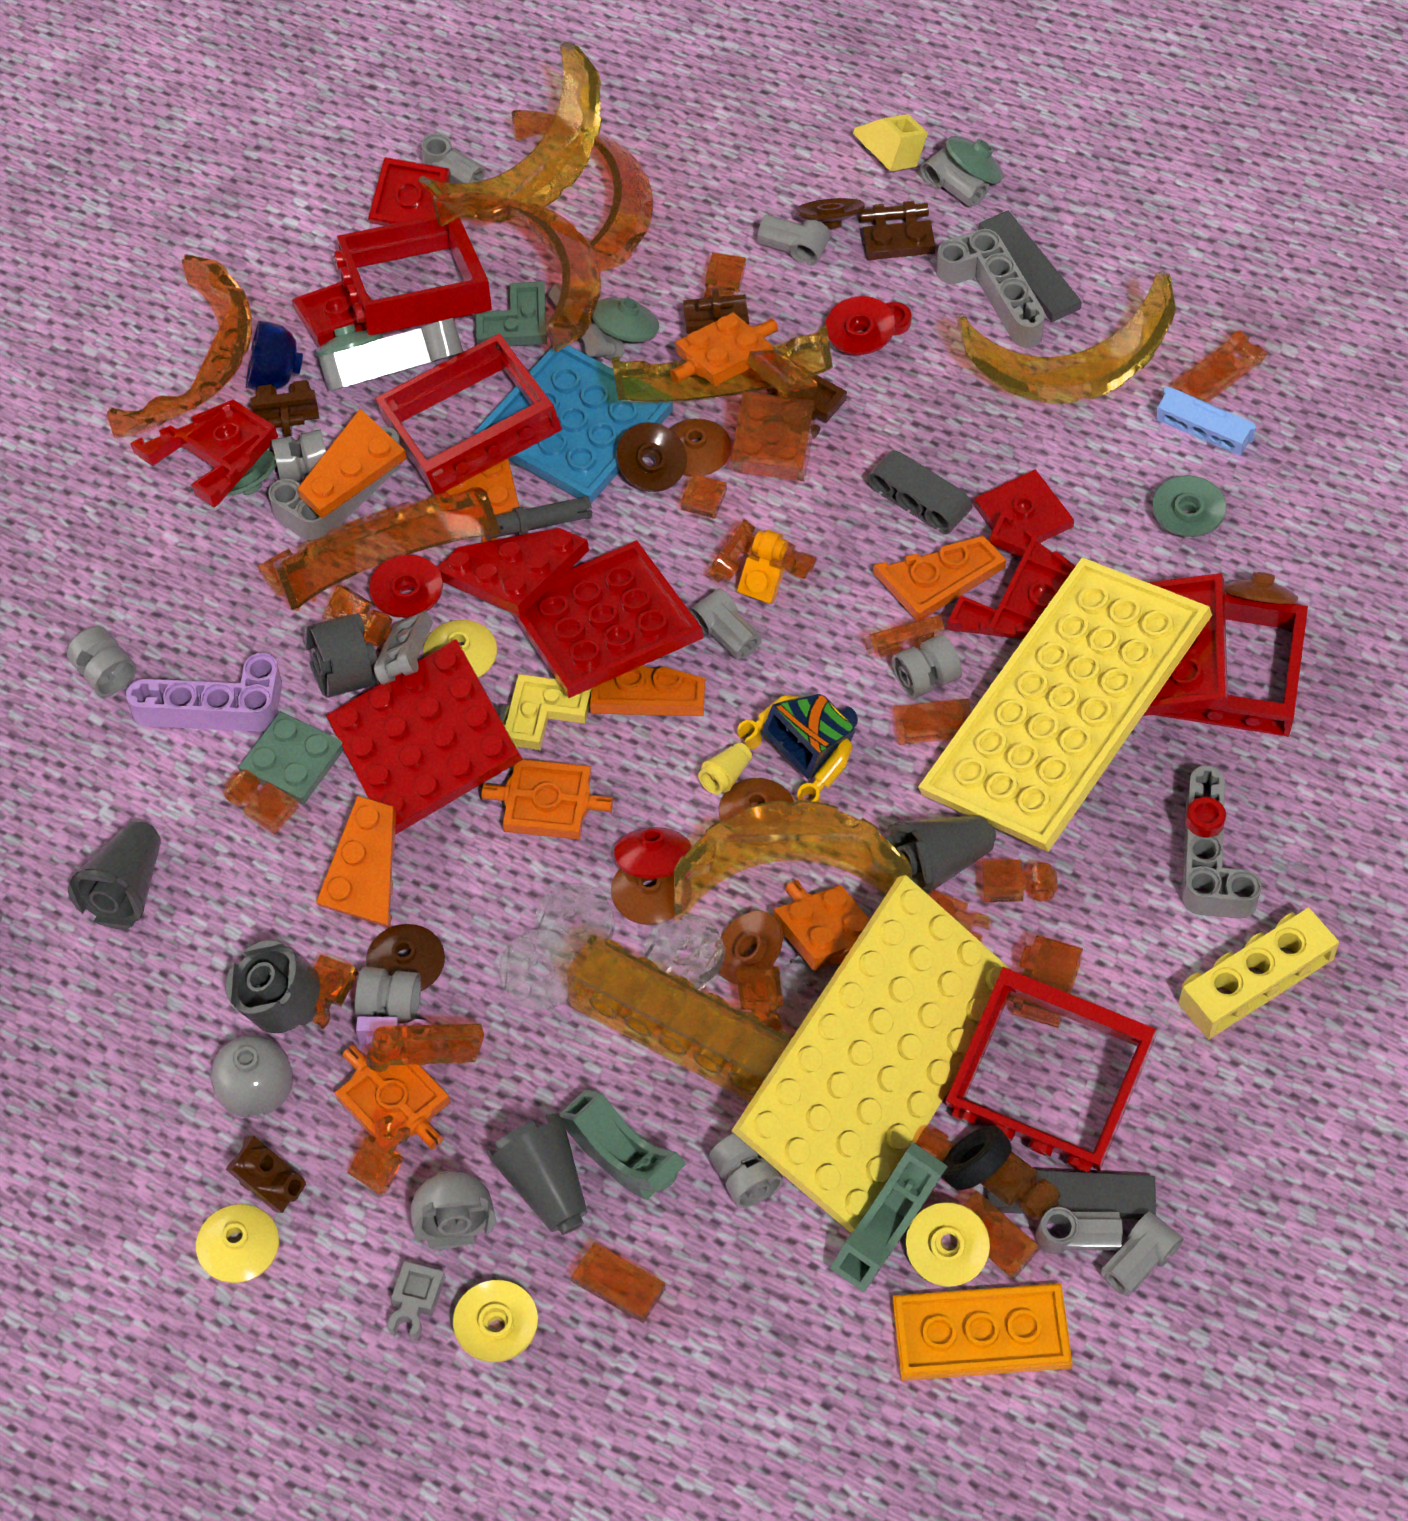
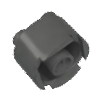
(340, 655)
(273, 987)

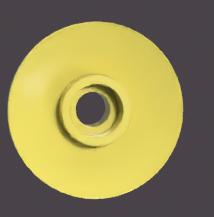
(479, 642)
(242, 1259)
(936, 1261)
(492, 1302)

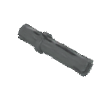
(523, 520)

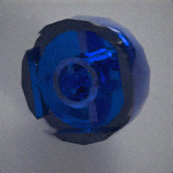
(272, 356)

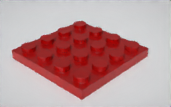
(607, 620)
(1202, 672)
(425, 736)

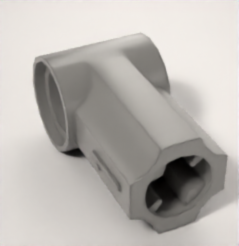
(438, 152)
(947, 173)
(802, 241)
(721, 619)
(1083, 1231)
(1144, 1251)

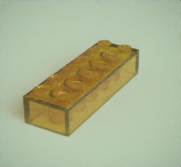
(674, 1017)

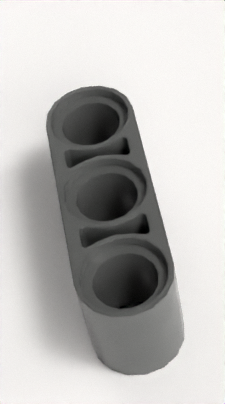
(919, 490)

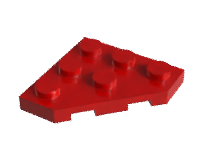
(513, 569)

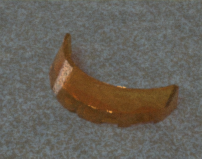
(632, 196)
(578, 261)
(221, 361)
(382, 536)

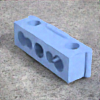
(1205, 421)

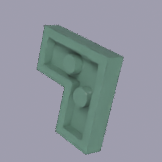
(523, 323)

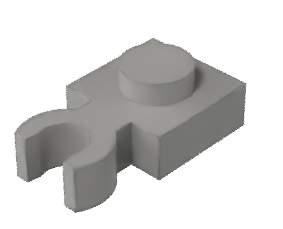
(414, 1294)

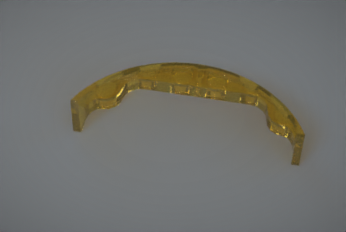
(561, 152)
(1082, 373)
(653, 383)
(786, 833)

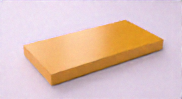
(981, 1332)

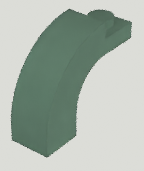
(618, 1148)
(888, 1217)

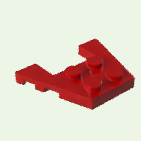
(224, 437)
(1029, 592)

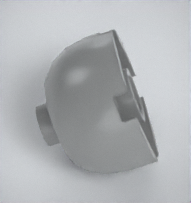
(251, 1076)
(451, 1210)

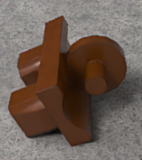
(705, 311)
(286, 408)
(266, 1175)

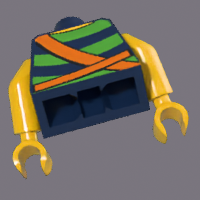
(809, 734)

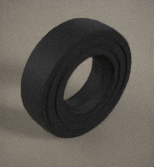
(976, 1157)

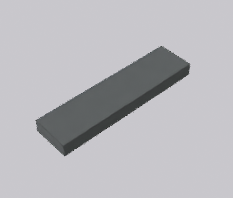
(1042, 277)
(1096, 1192)

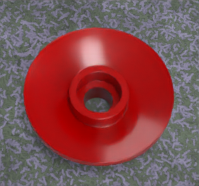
(856, 315)
(404, 574)
(651, 852)

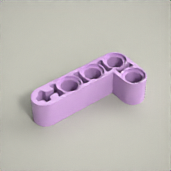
(159, 701)

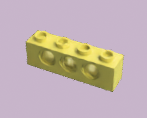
(1216, 1011)

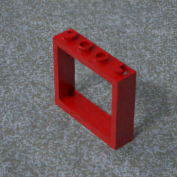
(417, 307)
(487, 446)
(1254, 713)
(1071, 1007)

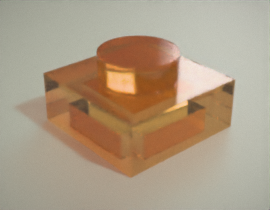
(703, 496)

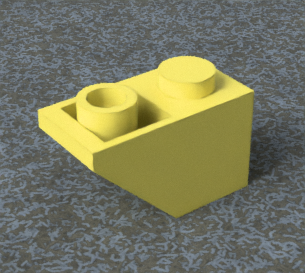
(894, 141)

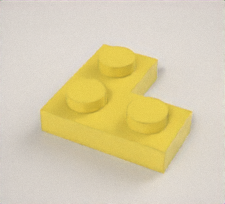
(537, 701)

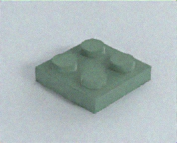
(292, 757)

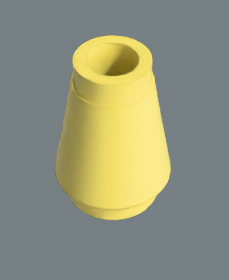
(724, 768)

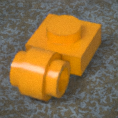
(760, 575)

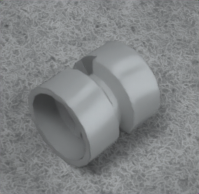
(299, 456)
(101, 661)
(917, 667)
(388, 995)
(748, 1174)

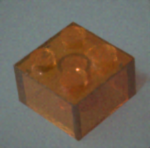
(773, 436)

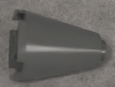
(941, 846)
(118, 877)
(543, 1172)

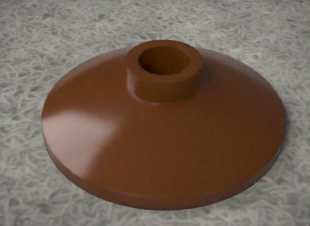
(831, 211)
(661, 446)
(425, 957)

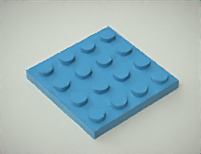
(591, 420)

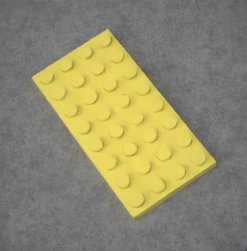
(1065, 703)
(873, 1054)

